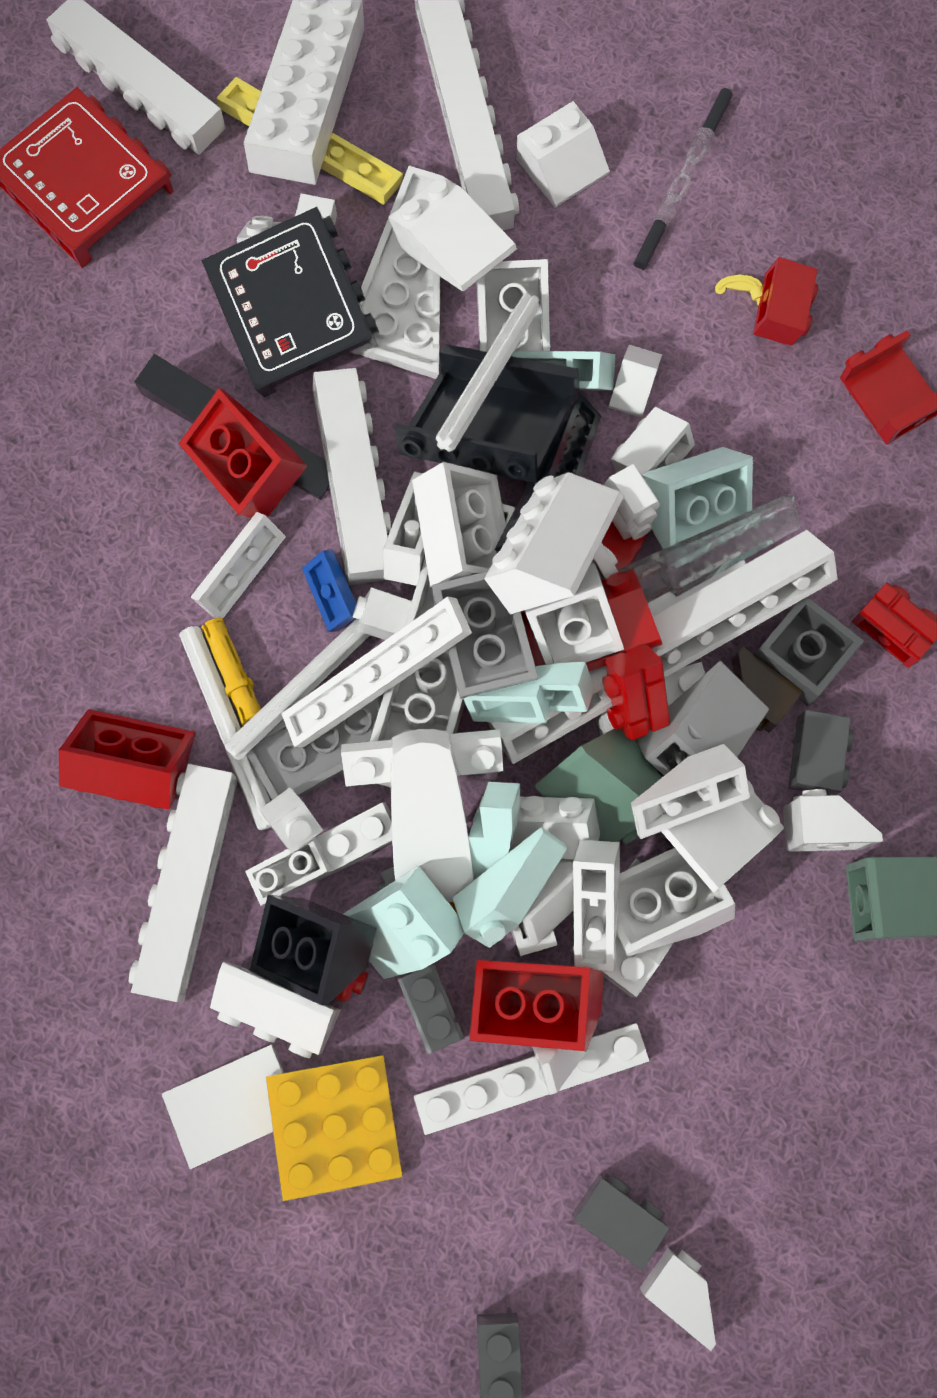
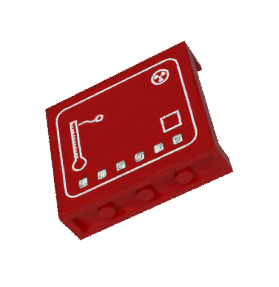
(79, 173)

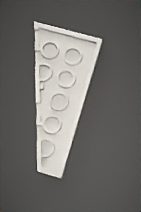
(403, 296)

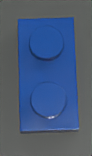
(330, 590)

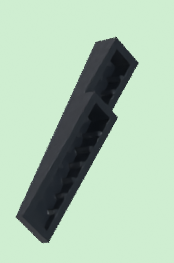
(188, 397)
(567, 456)

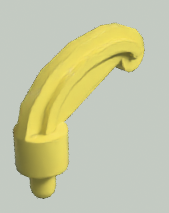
(741, 283)

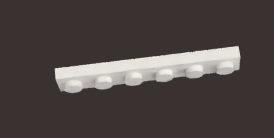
(377, 672)
(524, 1081)

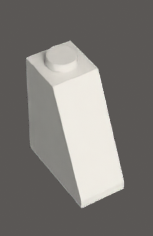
(552, 903)

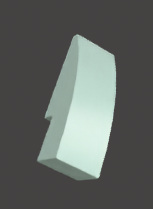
(558, 688)
(494, 825)

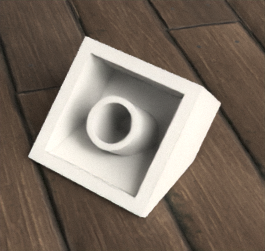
(562, 154)
(577, 626)
(826, 824)

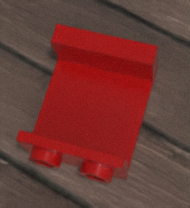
(889, 388)

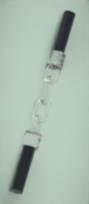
(666, 213)

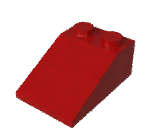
(241, 456)

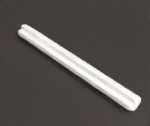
(487, 373)
(294, 691)
(224, 719)

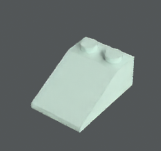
(411, 924)

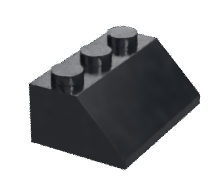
(310, 948)

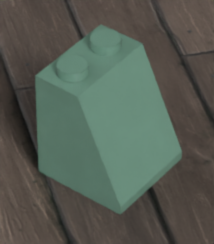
(612, 774)
(893, 897)

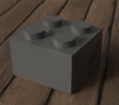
(809, 648)

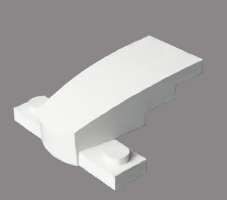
(427, 796)

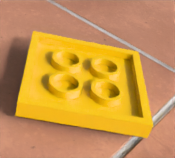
(333, 1127)

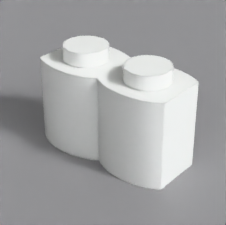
(637, 506)

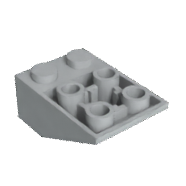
(706, 715)

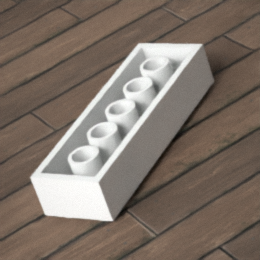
(304, 89)

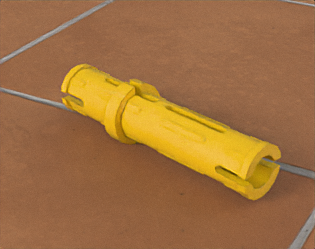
(238, 685)

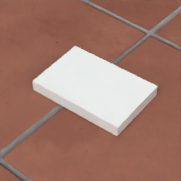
(223, 1107)

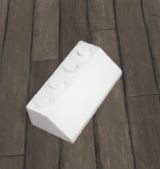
(552, 542)

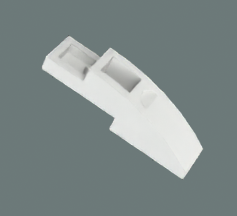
(323, 854)

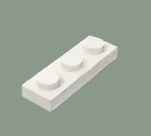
(238, 566)

